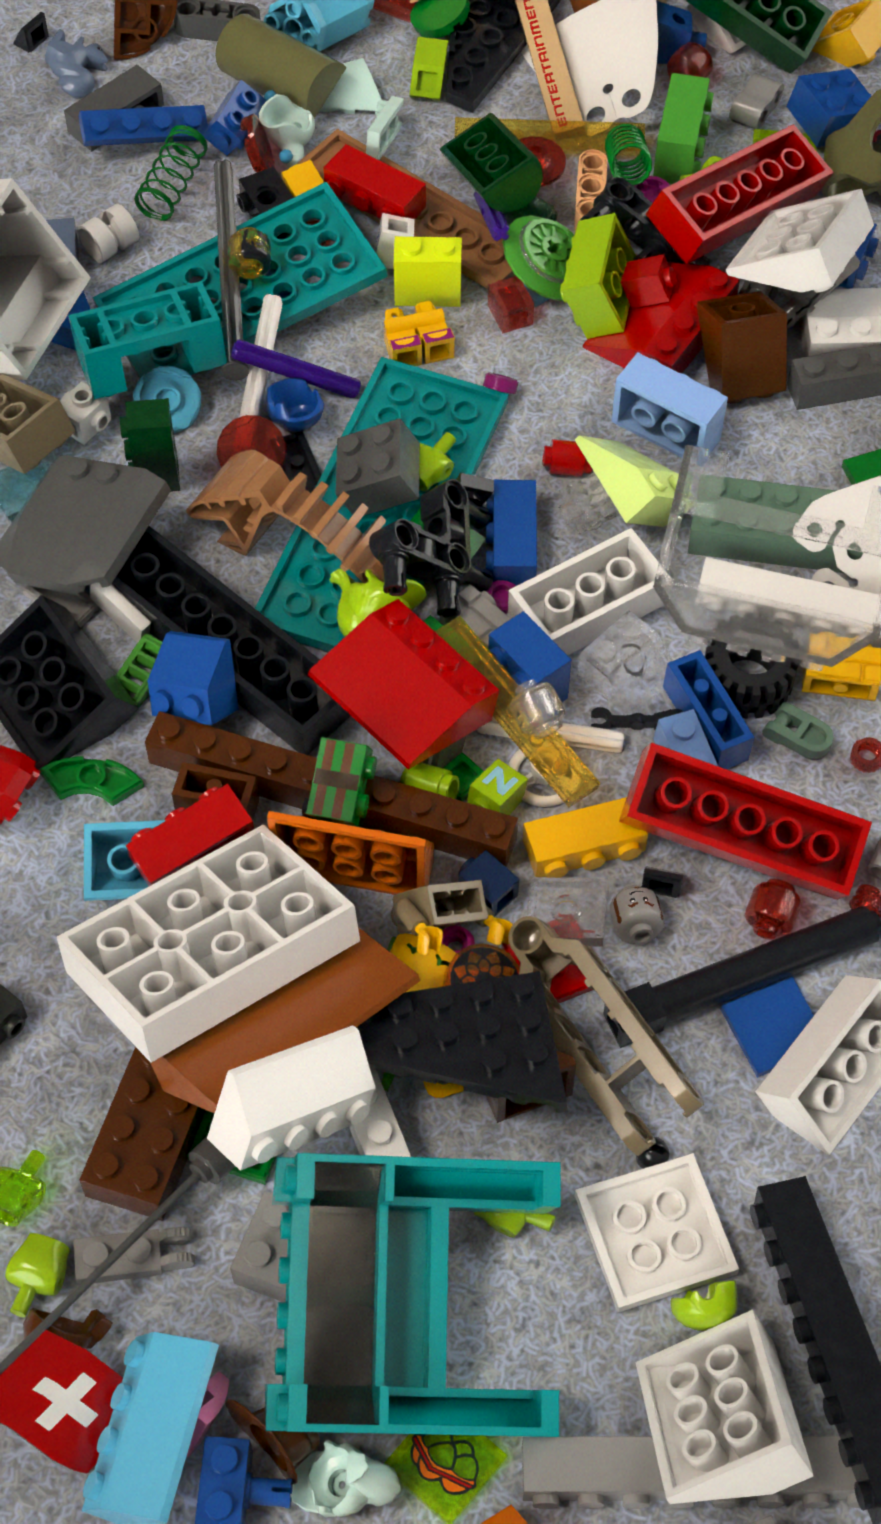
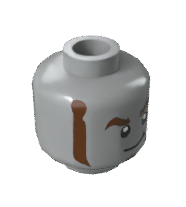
(636, 915)

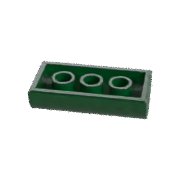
(495, 164)

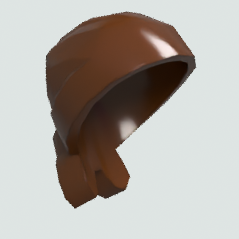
(79, 1333)

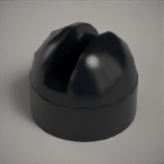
(652, 1158)

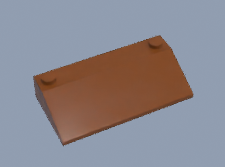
(315, 1004)

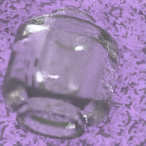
(537, 709)

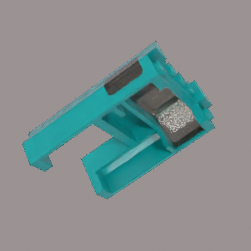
(373, 1293)

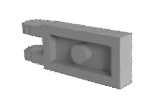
(138, 1261)

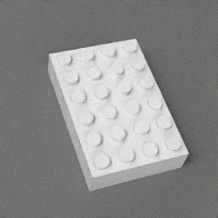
(208, 941)

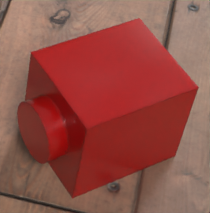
(648, 281)

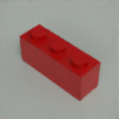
(374, 185)
(189, 834)

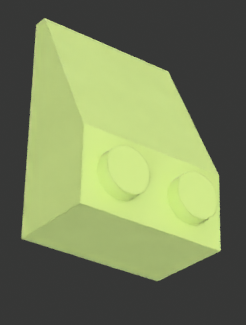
(633, 481)

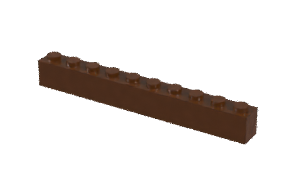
(288, 778)

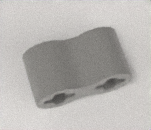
(756, 101)

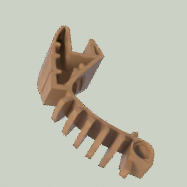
(255, 490)

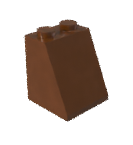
(744, 345)

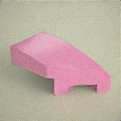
(212, 1403)

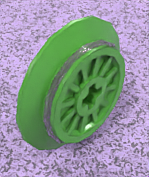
(539, 253)

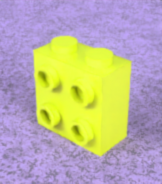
(427, 270)

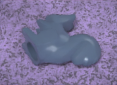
(71, 61)

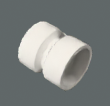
(108, 232)

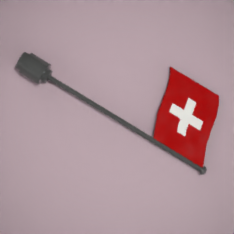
(61, 1392)

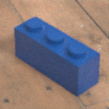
(512, 531)
(695, 686)

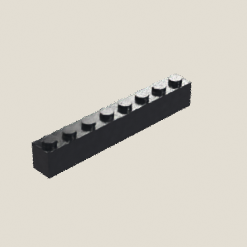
(828, 1325)

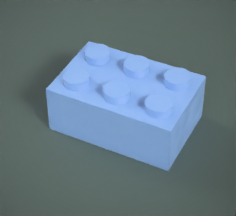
(667, 406)

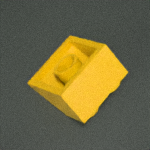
(852, 34)

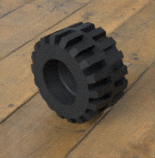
(752, 691)

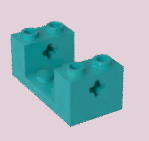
(116, 331)

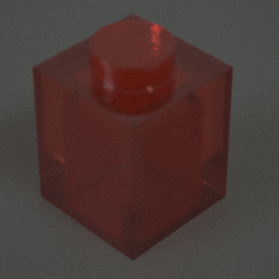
(510, 304)

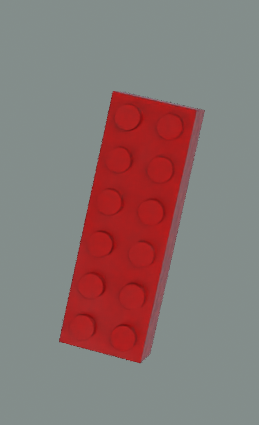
(738, 192)
(745, 821)

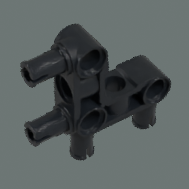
(631, 210)
(439, 551)

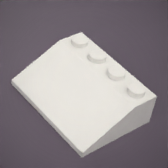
(805, 243)
(842, 321)
(723, 1415)

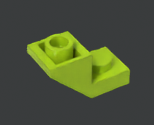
(428, 68)

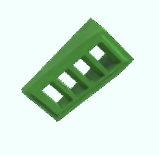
(140, 654)

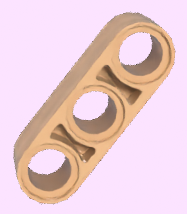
(590, 181)

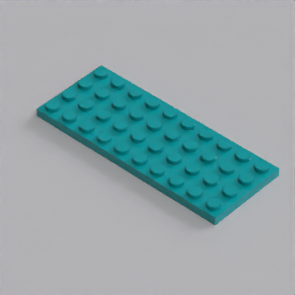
(430, 404)

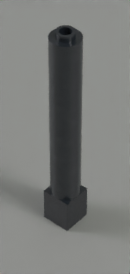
(750, 970)

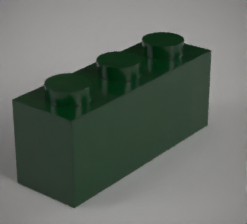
(151, 439)

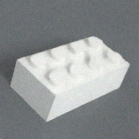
(590, 591)

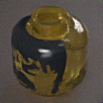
(249, 253)

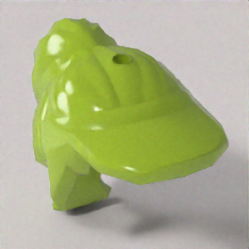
(362, 599)

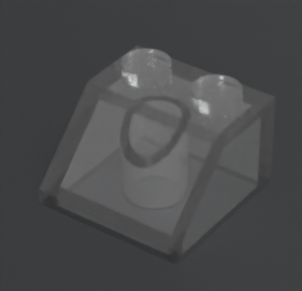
(626, 664)

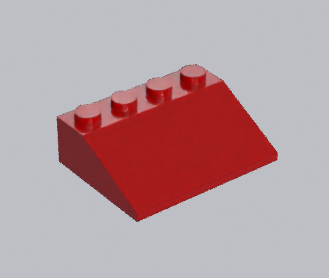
(667, 329)
(405, 684)

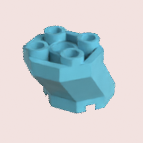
(320, 21)

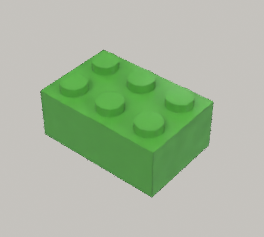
(682, 126)

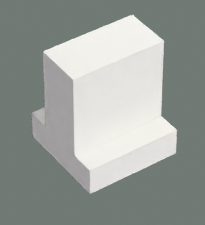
(36, 282)

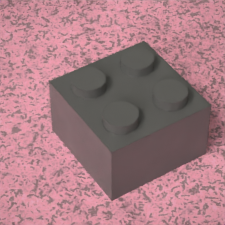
(378, 467)

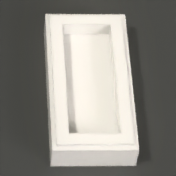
(120, 610)

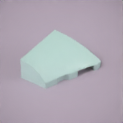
(353, 90)

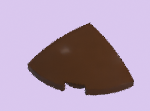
(140, 25)

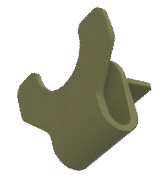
(853, 155)

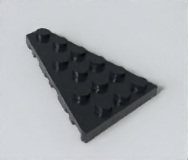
(483, 50)
(472, 1034)

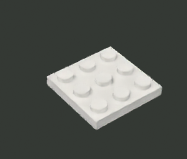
(656, 1232)

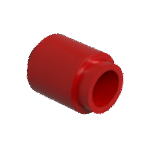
(565, 458)

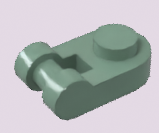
(812, 737)

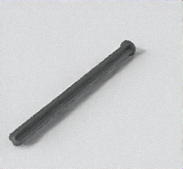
(229, 279)

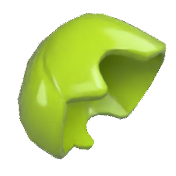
(707, 1312)

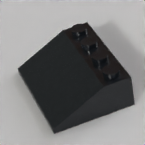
(56, 686)

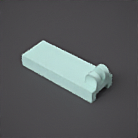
(384, 127)

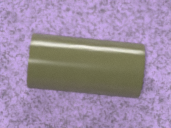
(276, 62)

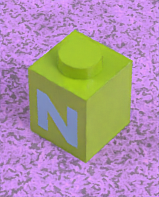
(498, 788)

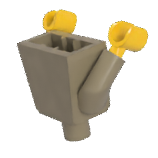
(438, 906)

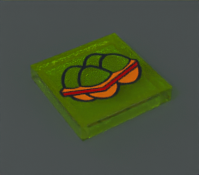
(446, 1470)

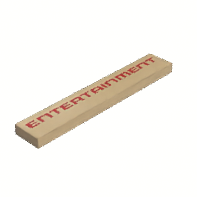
(548, 60)

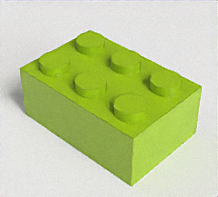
(595, 274)

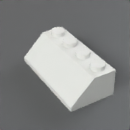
(830, 1066)
(292, 1098)

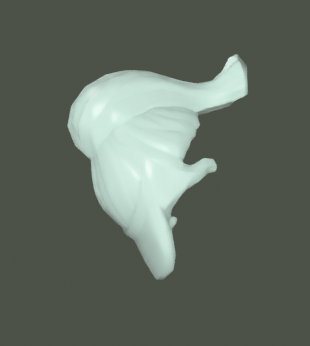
(365, 1481)

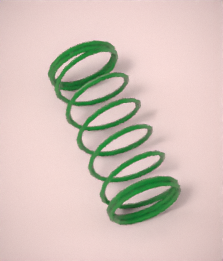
(199, 137)
(617, 166)

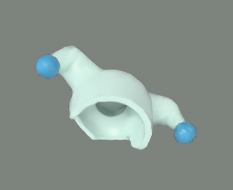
(286, 126)

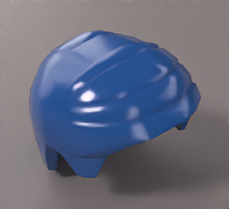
(294, 404)

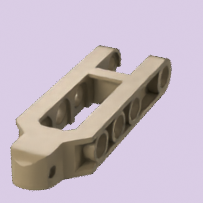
(544, 951)

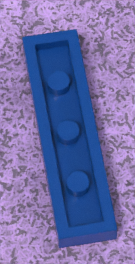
(139, 124)

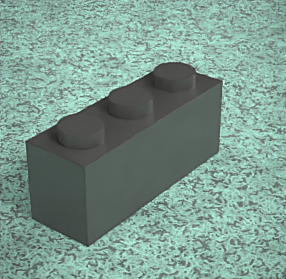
(128, 90)
(835, 377)

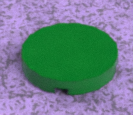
(438, 17)

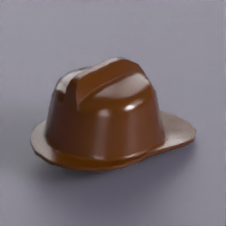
(284, 1447)

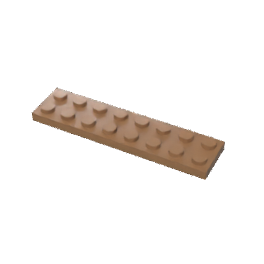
(444, 216)

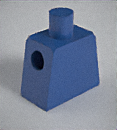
(675, 31)

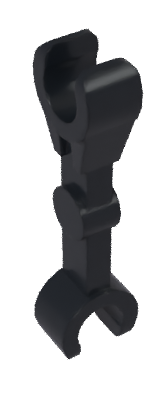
(635, 721)

